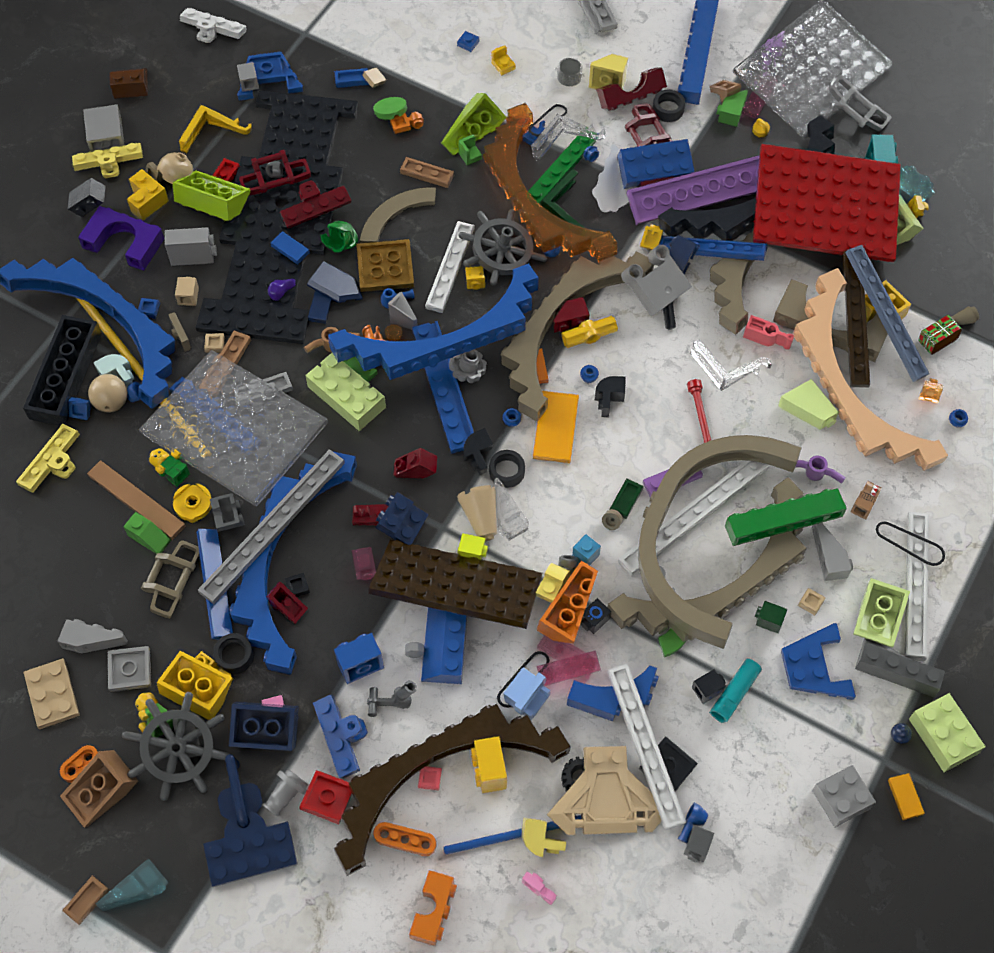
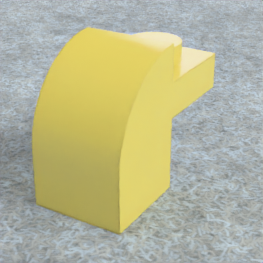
(552, 583)
(534, 838)

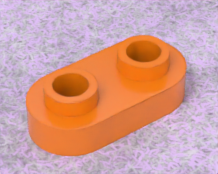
(77, 762)

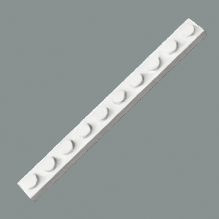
(698, 510)

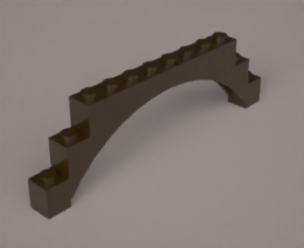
(377, 787)

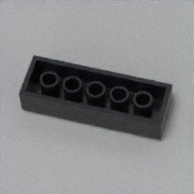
(62, 370)

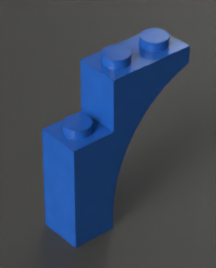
(603, 701)

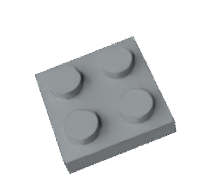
(129, 669)

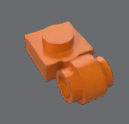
(403, 123)

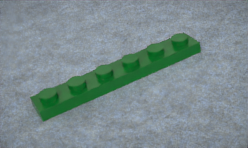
(560, 167)

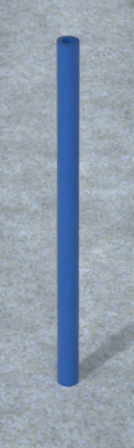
(488, 840)

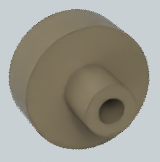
(612, 519)

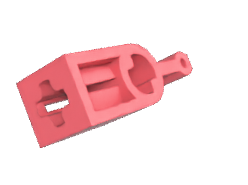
(766, 333)

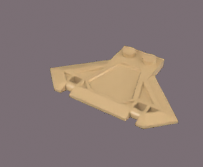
(606, 797)

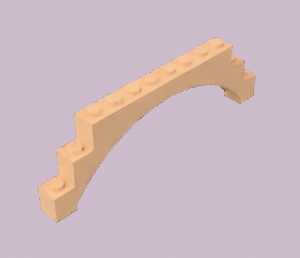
(866, 428)

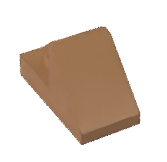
(725, 88)

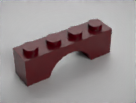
(650, 82)

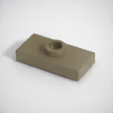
(178, 332)

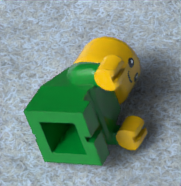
(169, 466)

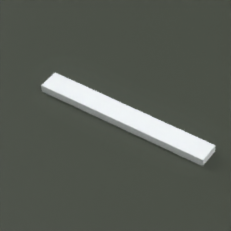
(918, 586)
(646, 747)

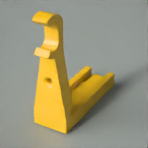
(214, 118)

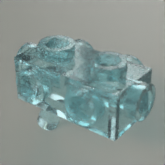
(915, 183)

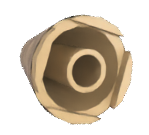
(480, 510)

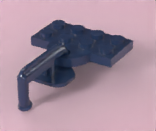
(254, 846)

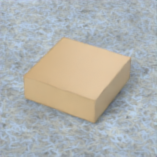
(374, 77)
(214, 342)
(811, 601)

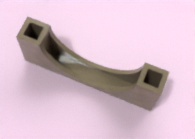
(792, 312)

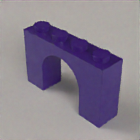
(108, 222)

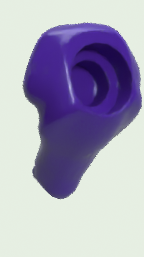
(279, 288)

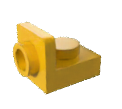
(502, 61)
(651, 237)
(475, 277)

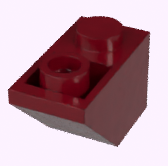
(571, 315)
(415, 464)

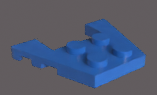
(272, 68)
(807, 666)

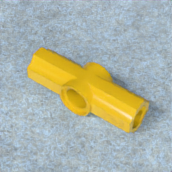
(589, 331)

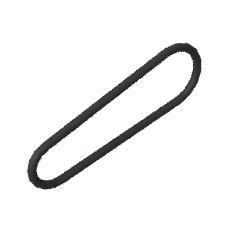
(904, 549)

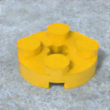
(194, 512)

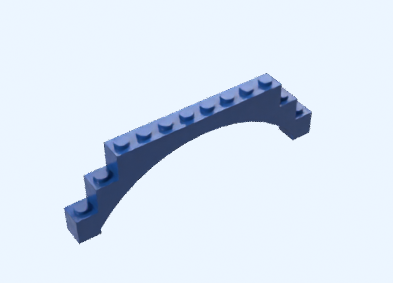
(78, 282)
(409, 356)
(251, 602)

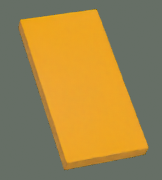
(556, 428)

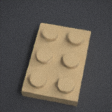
(51, 693)

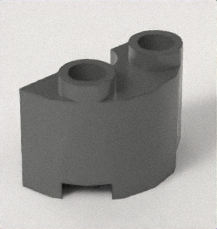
(226, 512)

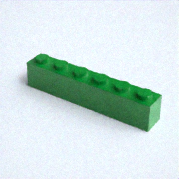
(785, 517)

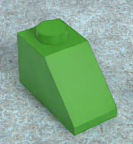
(731, 108)
(146, 533)

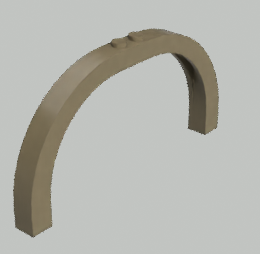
(724, 449)

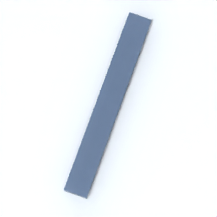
(887, 313)

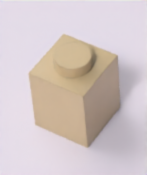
(186, 291)

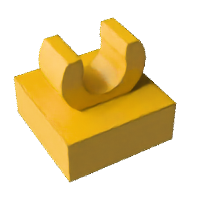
(917, 206)

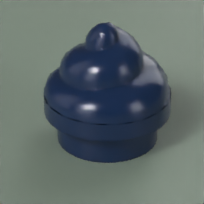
(901, 733)

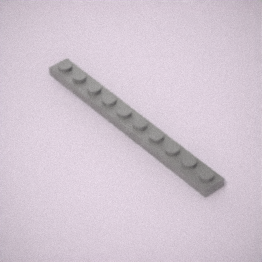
(271, 527)

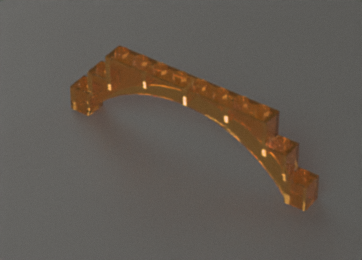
(546, 228)

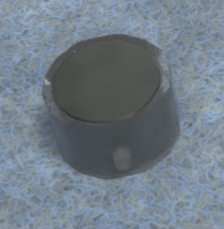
(569, 72)

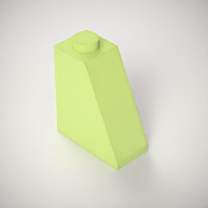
(809, 405)

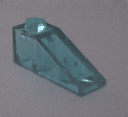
(139, 885)

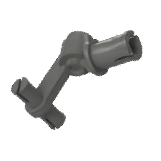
(400, 698)

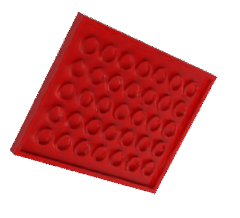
(826, 202)

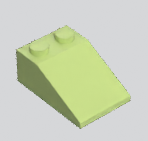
(881, 612)

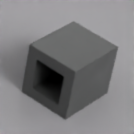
(698, 844)

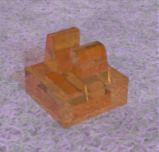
(931, 391)

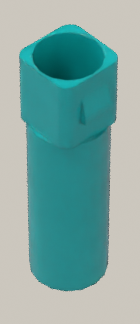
(735, 691)

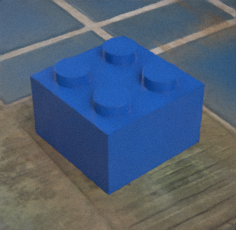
(359, 658)

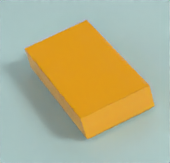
(906, 796)

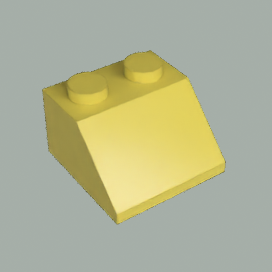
(608, 71)

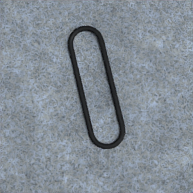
(556, 105)
(507, 684)

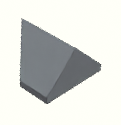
(401, 313)

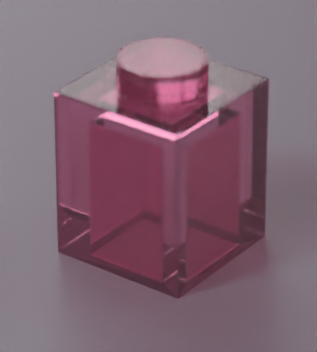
(364, 563)

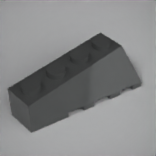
(896, 668)

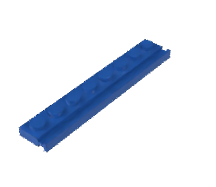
(446, 394)

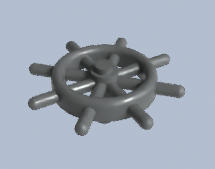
(501, 246)
(176, 746)

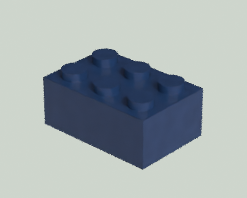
(263, 726)

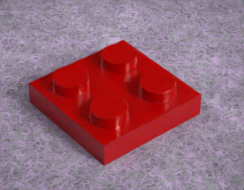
(326, 797)

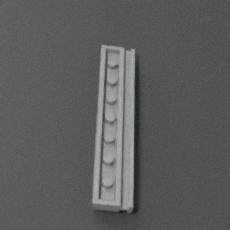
(598, 15)

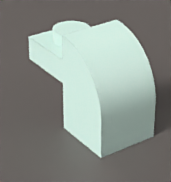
(115, 365)

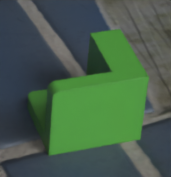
(468, 150)

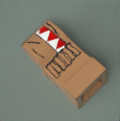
(866, 499)

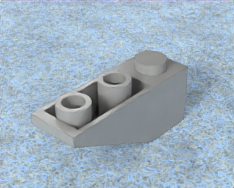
(85, 638)

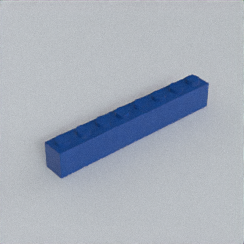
(698, 51)

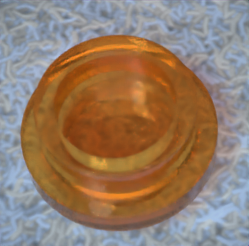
(393, 332)

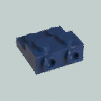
(401, 519)

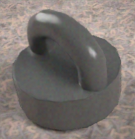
(277, 169)
(568, 561)

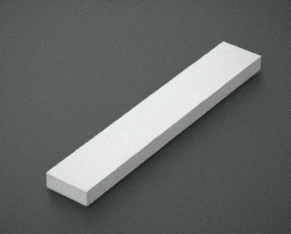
(449, 268)

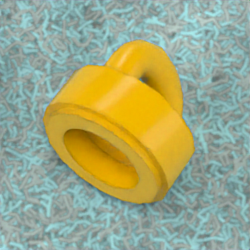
(761, 128)

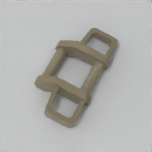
(176, 595)

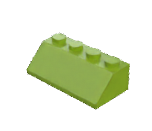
(210, 195)

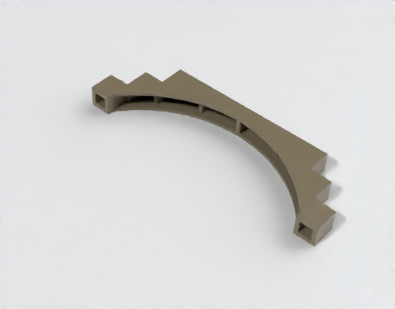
(729, 278)
(522, 352)
(775, 559)

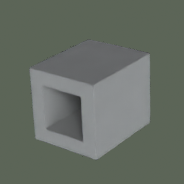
(247, 76)

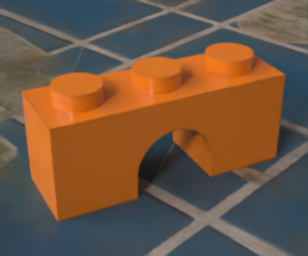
(428, 927)

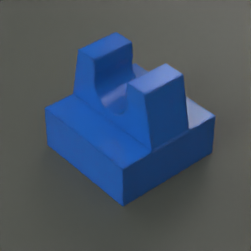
(79, 408)

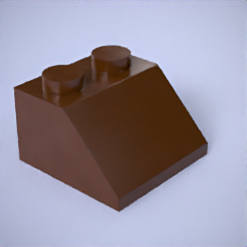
(129, 83)

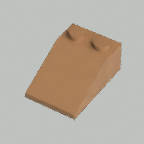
(98, 787)

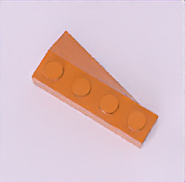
(567, 609)

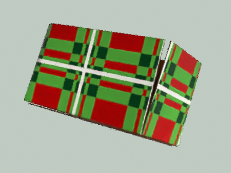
(939, 334)

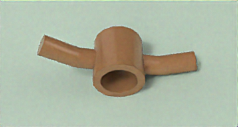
(324, 340)

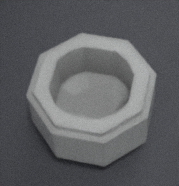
(414, 650)

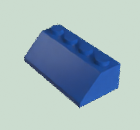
(444, 647)

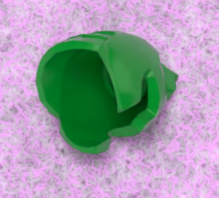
(340, 237)

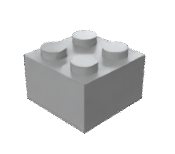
(843, 796)

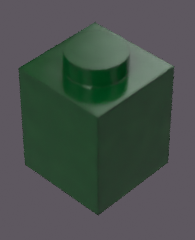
(770, 616)

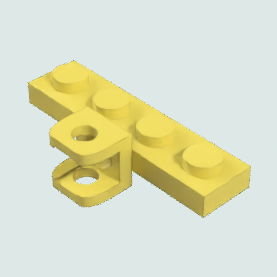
(107, 159)
(50, 458)

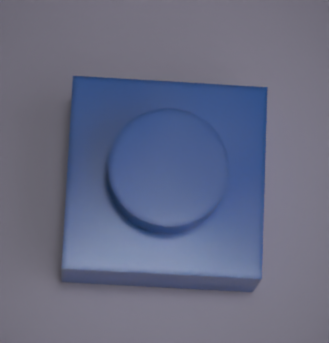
(468, 41)

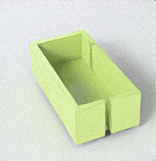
(346, 392)

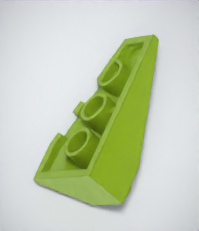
(477, 118)

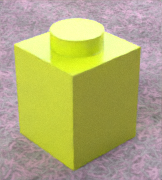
(472, 546)

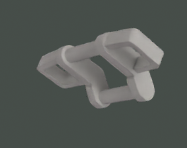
(852, 92)

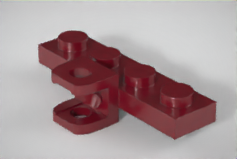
(314, 204)

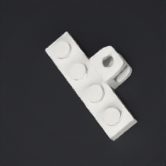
(211, 25)

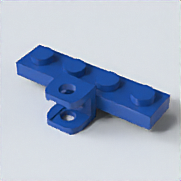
(339, 734)

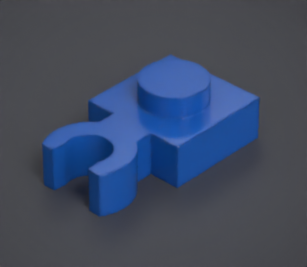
(530, 139)

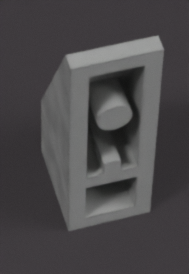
(831, 554)

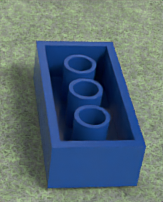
(654, 162)

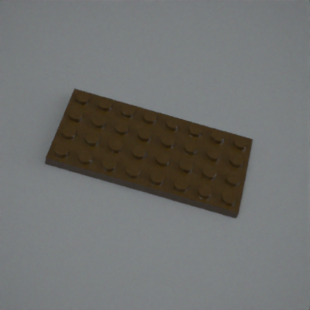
(456, 584)

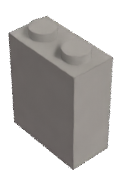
(103, 127)
(190, 246)

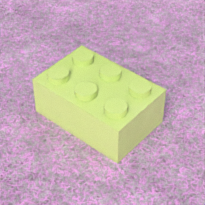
(946, 732)

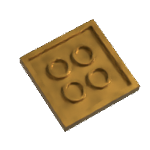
(385, 265)

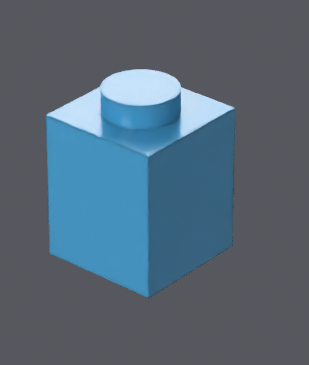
(586, 550)

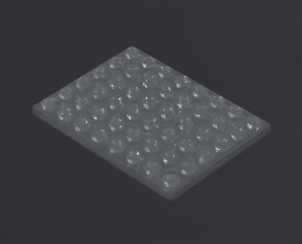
(805, 59)
(234, 427)

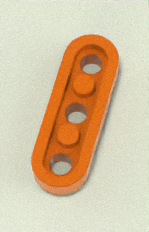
(397, 832)

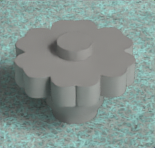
(468, 366)

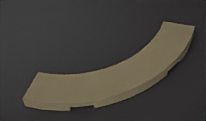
(392, 208)

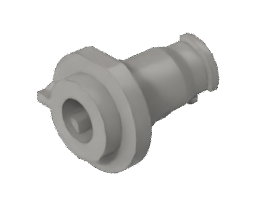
(285, 791)

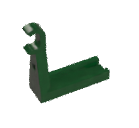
(556, 193)

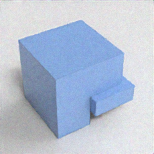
(527, 693)

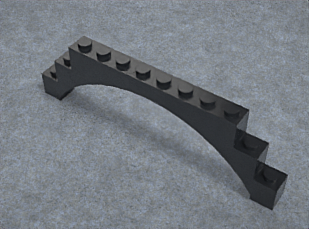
(734, 221)

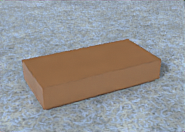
(85, 900)

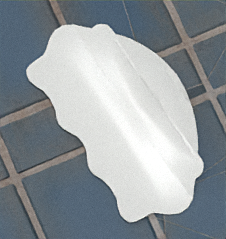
(610, 188)

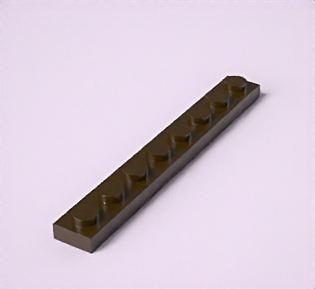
(856, 327)

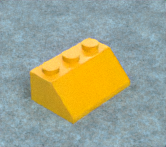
(203, 681)

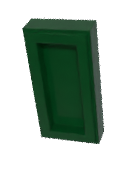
(627, 497)

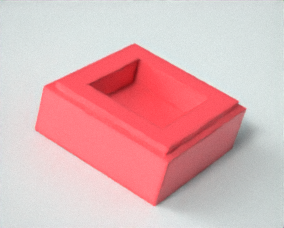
(430, 778)

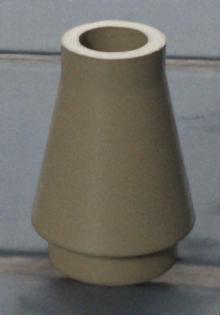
(966, 316)

